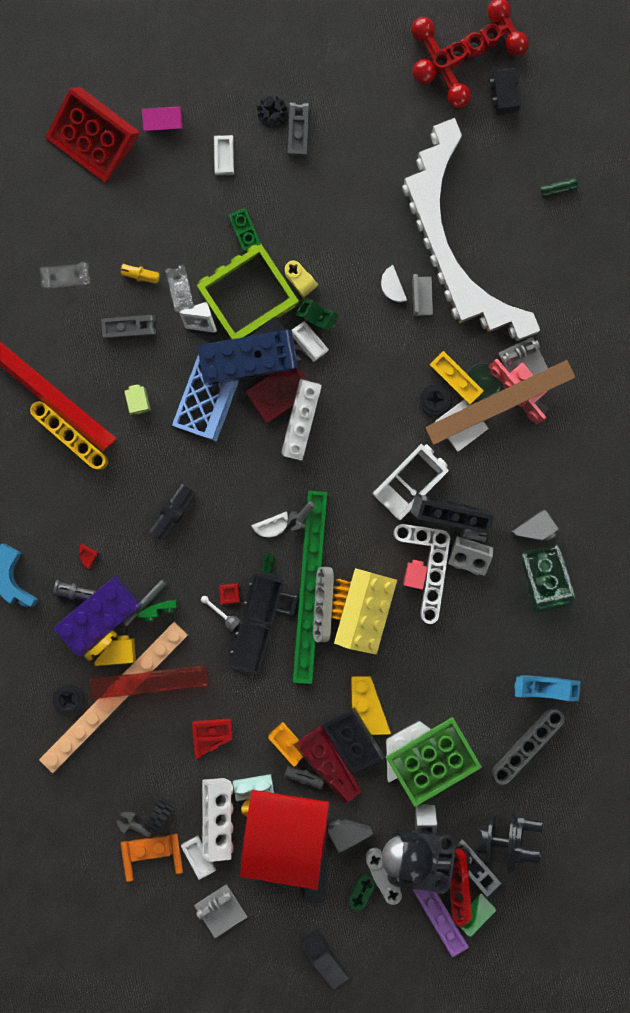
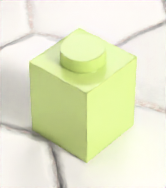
(137, 399)

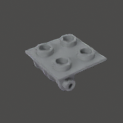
(525, 352)
(220, 911)

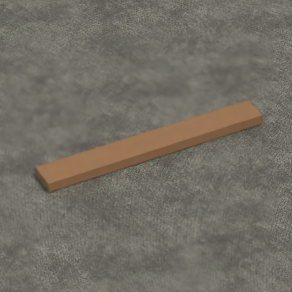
(500, 402)

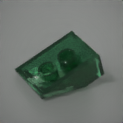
(547, 579)

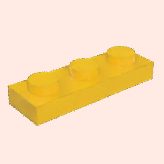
(456, 378)

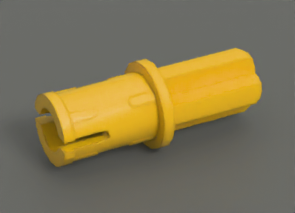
(140, 274)

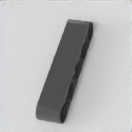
(537, 744)

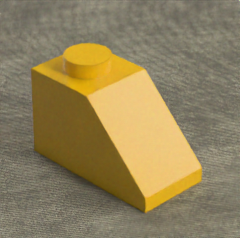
(118, 652)

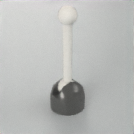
(231, 622)

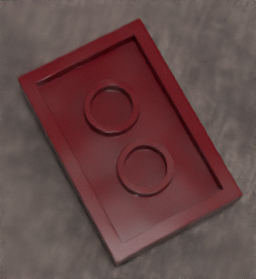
(275, 393)

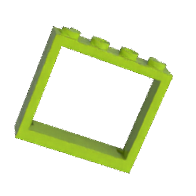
(235, 263)

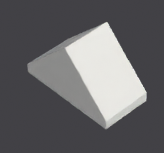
(198, 318)

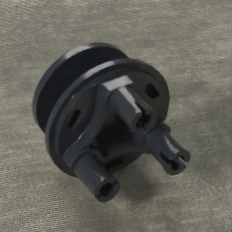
(516, 852)

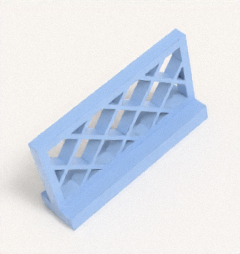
(219, 411)

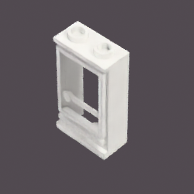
(392, 499)

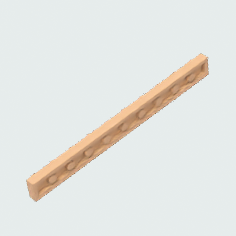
(105, 706)

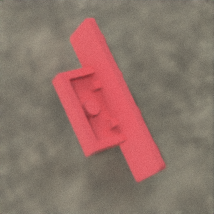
(517, 375)

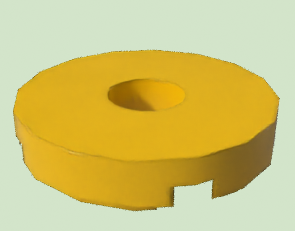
(100, 645)

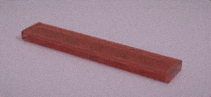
(148, 682)

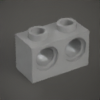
(472, 552)

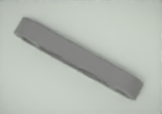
(323, 604)

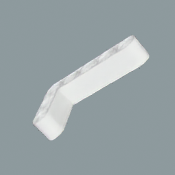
(432, 566)

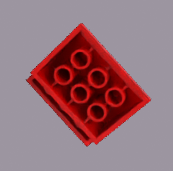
(284, 839)

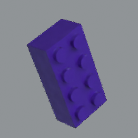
(97, 616)

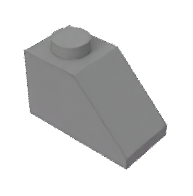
(538, 527)
(425, 818)

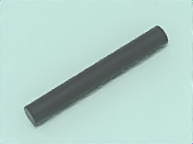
(145, 601)

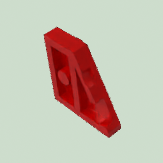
(210, 734)

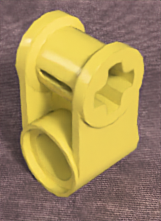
(302, 281)

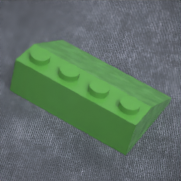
(433, 761)

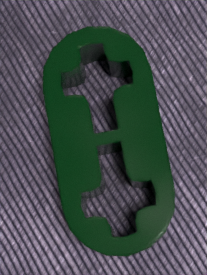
(365, 893)

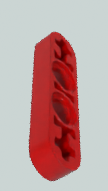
(460, 910)

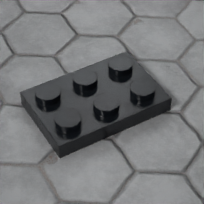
(353, 740)

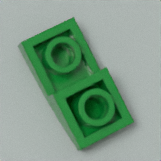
(244, 229)
(153, 611)

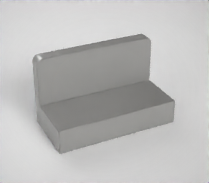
(422, 296)

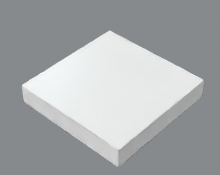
(466, 436)

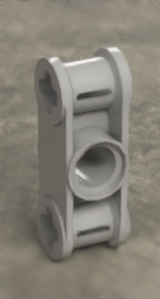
(380, 877)

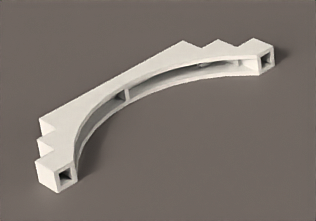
(465, 295)

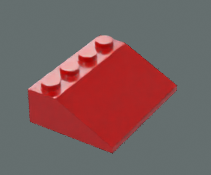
(91, 133)

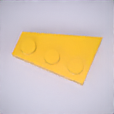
(368, 705)

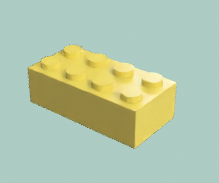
(365, 611)

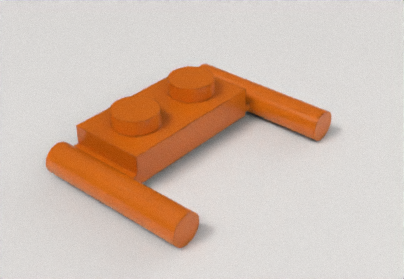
(148, 849)

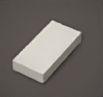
(224, 155)
(309, 341)
(194, 852)

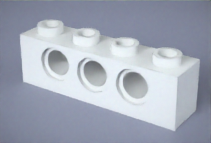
(301, 419)
(210, 791)

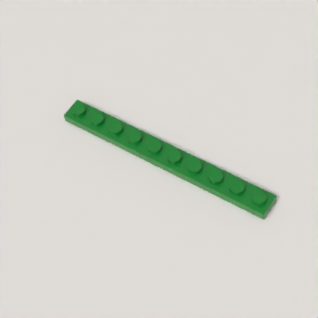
(311, 563)

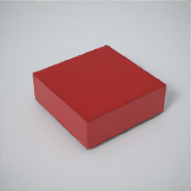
(229, 594)

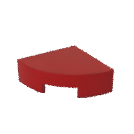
(87, 555)

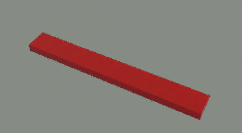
(55, 399)

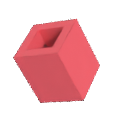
(415, 574)

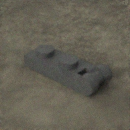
(298, 130)
(128, 326)

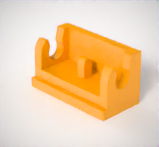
(283, 739)

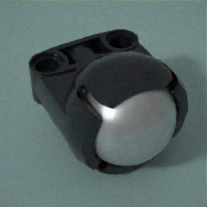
(418, 860)

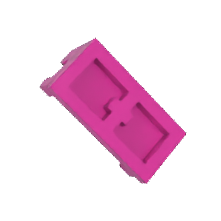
(162, 118)

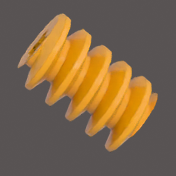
(341, 596)

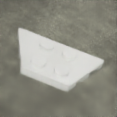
(400, 739)

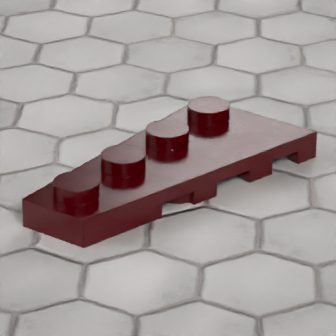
(327, 762)

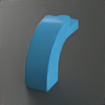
(8, 587)
(547, 687)

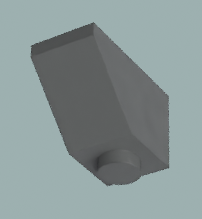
(348, 833)

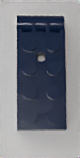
(236, 357)

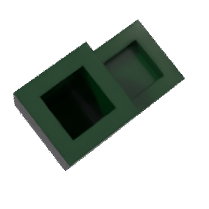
(317, 316)

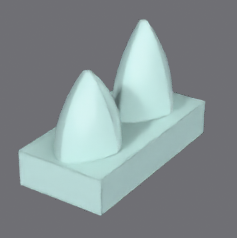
(244, 787)

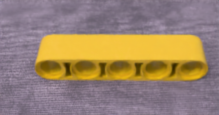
(61, 431)

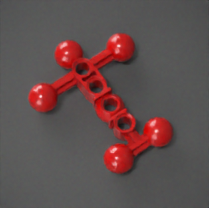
(426, 70)

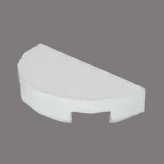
(391, 286)
(272, 526)

